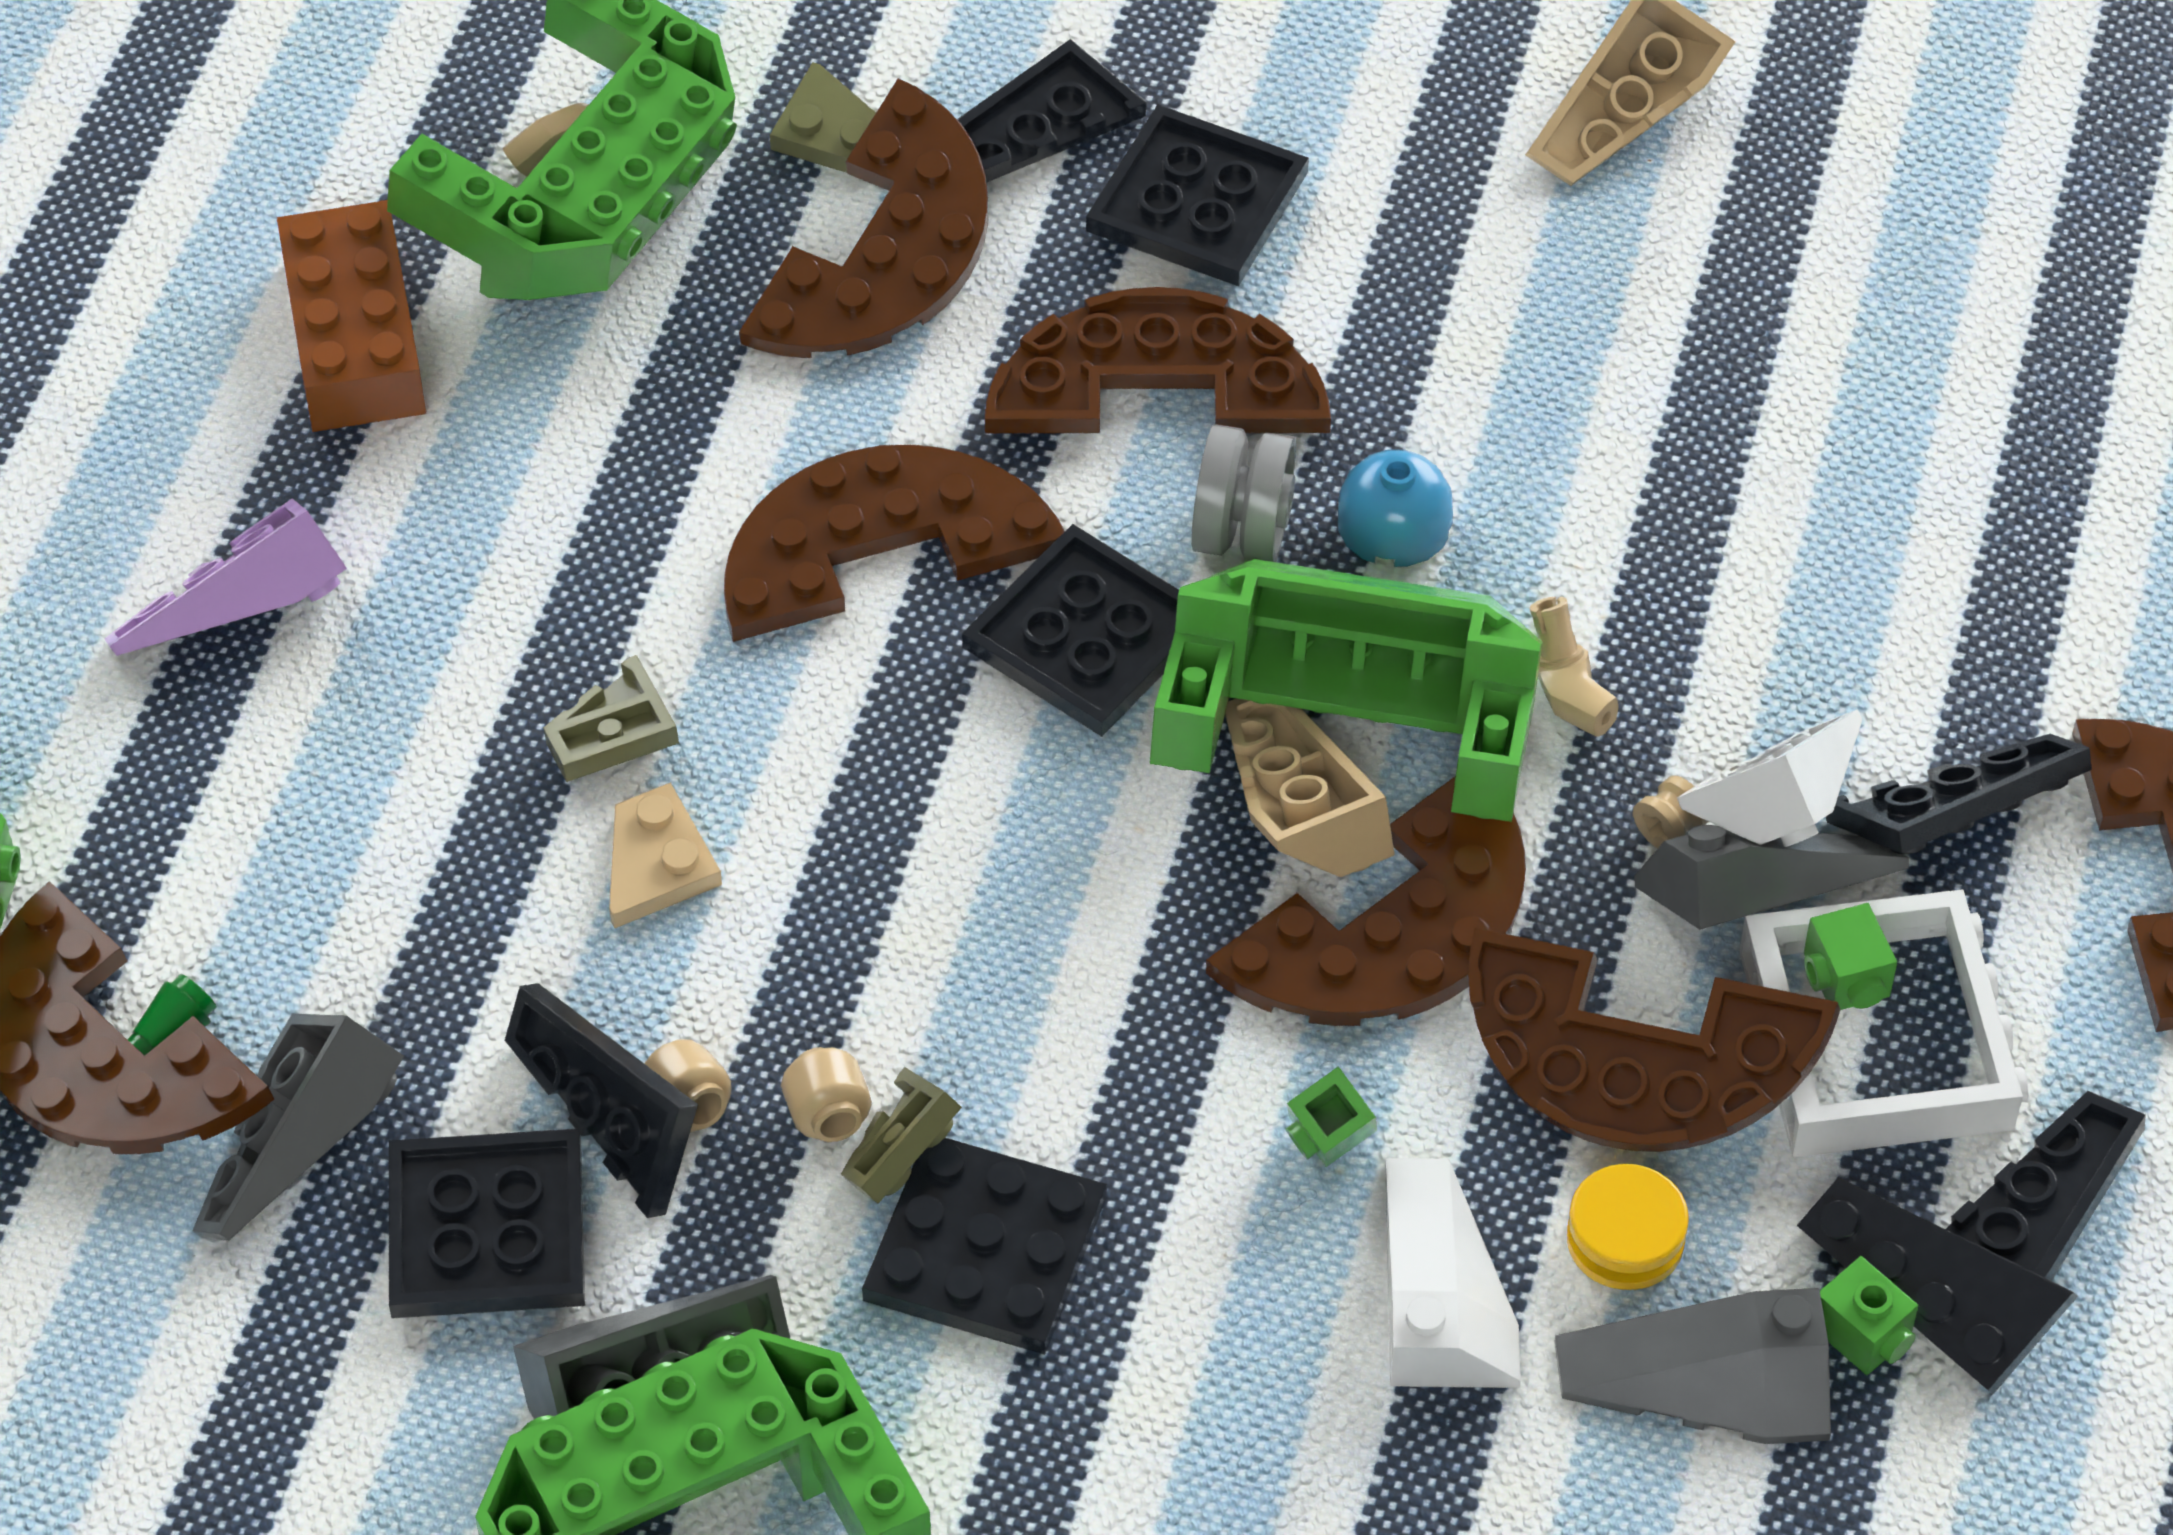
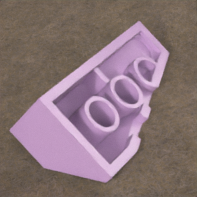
(270, 568)

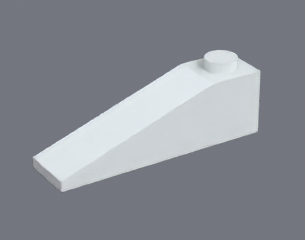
(1783, 788)
(1443, 1291)

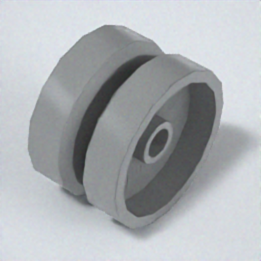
(1252, 495)

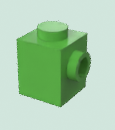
(1849, 957)
(1329, 1118)
(1868, 1316)

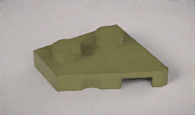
(821, 121)
(611, 725)
(895, 1142)

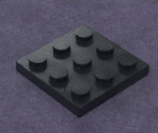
(1197, 195)
(1080, 630)
(486, 1223)
(985, 1244)

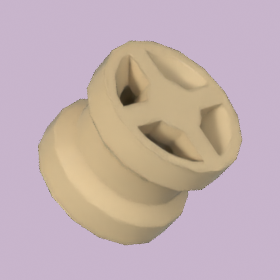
(1661, 815)

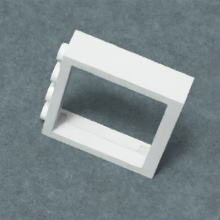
(1907, 1117)

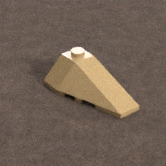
(1637, 76)
(1307, 790)

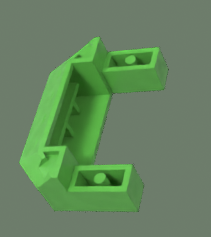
(605, 178)
(1353, 652)
(698, 1429)

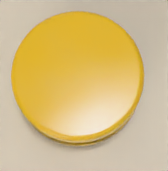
(1627, 1226)

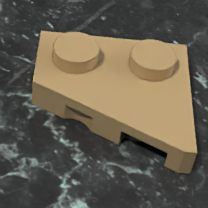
(656, 856)

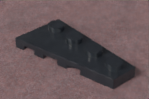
(1049, 110)
(1961, 793)
(608, 1093)
(2052, 1192)
(1968, 1298)

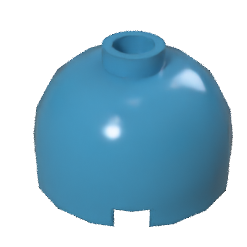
(1395, 508)

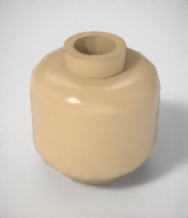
(696, 1075)
(826, 1094)

